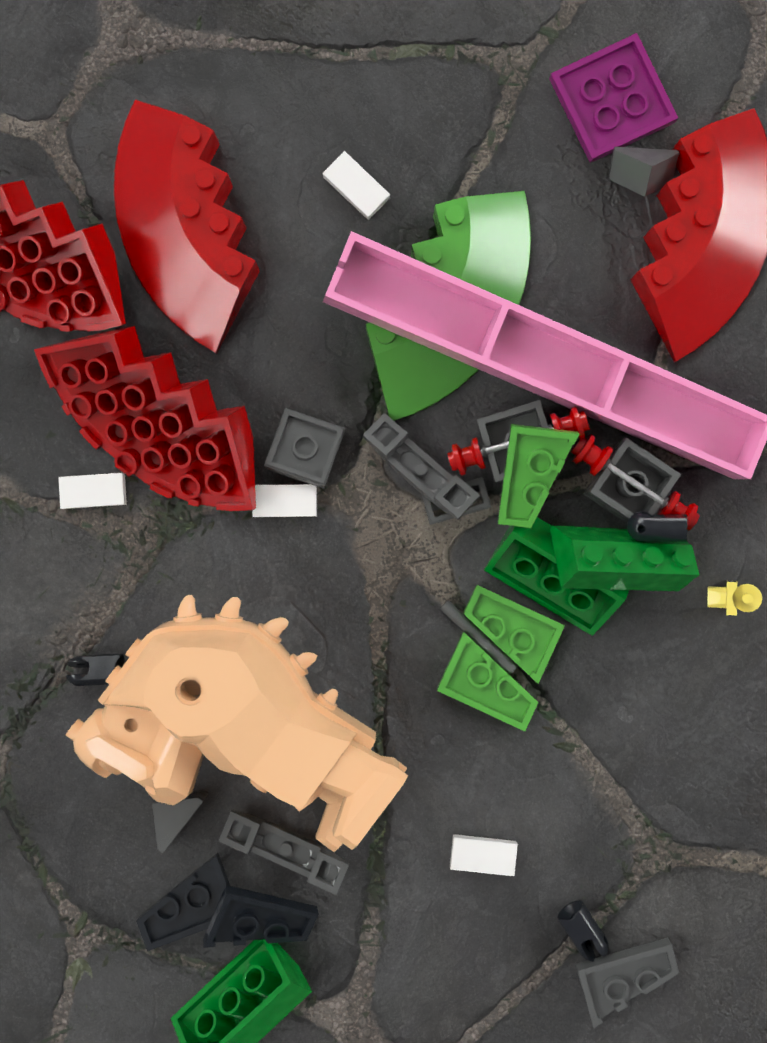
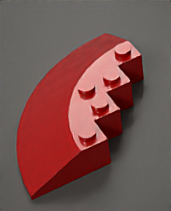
(177, 224)
(712, 236)
(51, 270)
(153, 422)

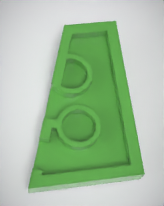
(530, 469)
(515, 629)
(485, 685)

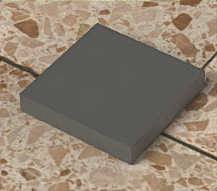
(304, 448)

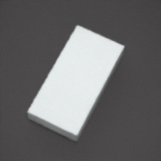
(356, 185)
(92, 490)
(286, 501)
(483, 855)

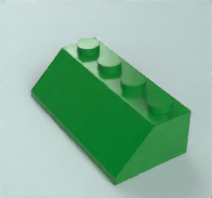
(617, 562)
(529, 565)
(244, 998)

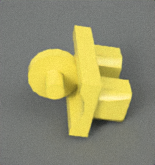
(744, 597)

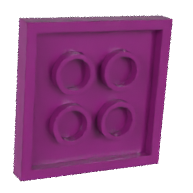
(613, 97)

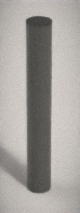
(478, 637)

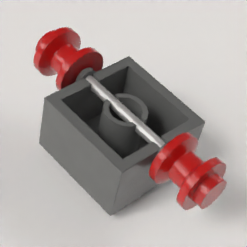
(496, 432)
(631, 481)

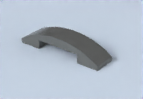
(419, 468)
(285, 848)

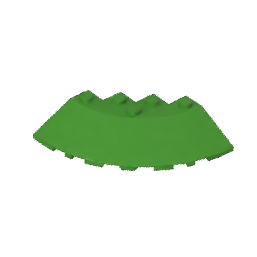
(481, 243)

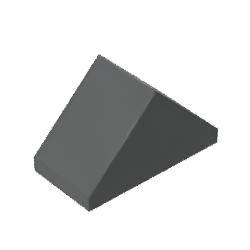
(642, 168)
(172, 818)

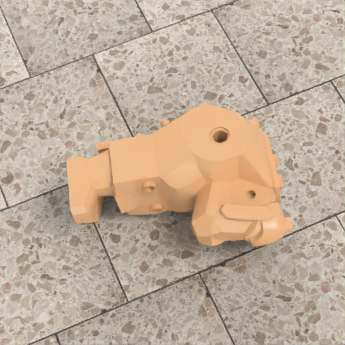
(244, 705)

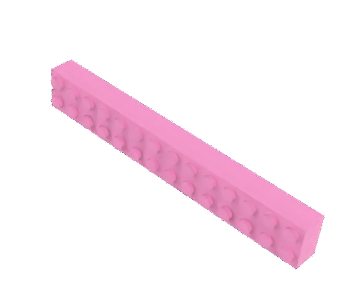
(546, 358)

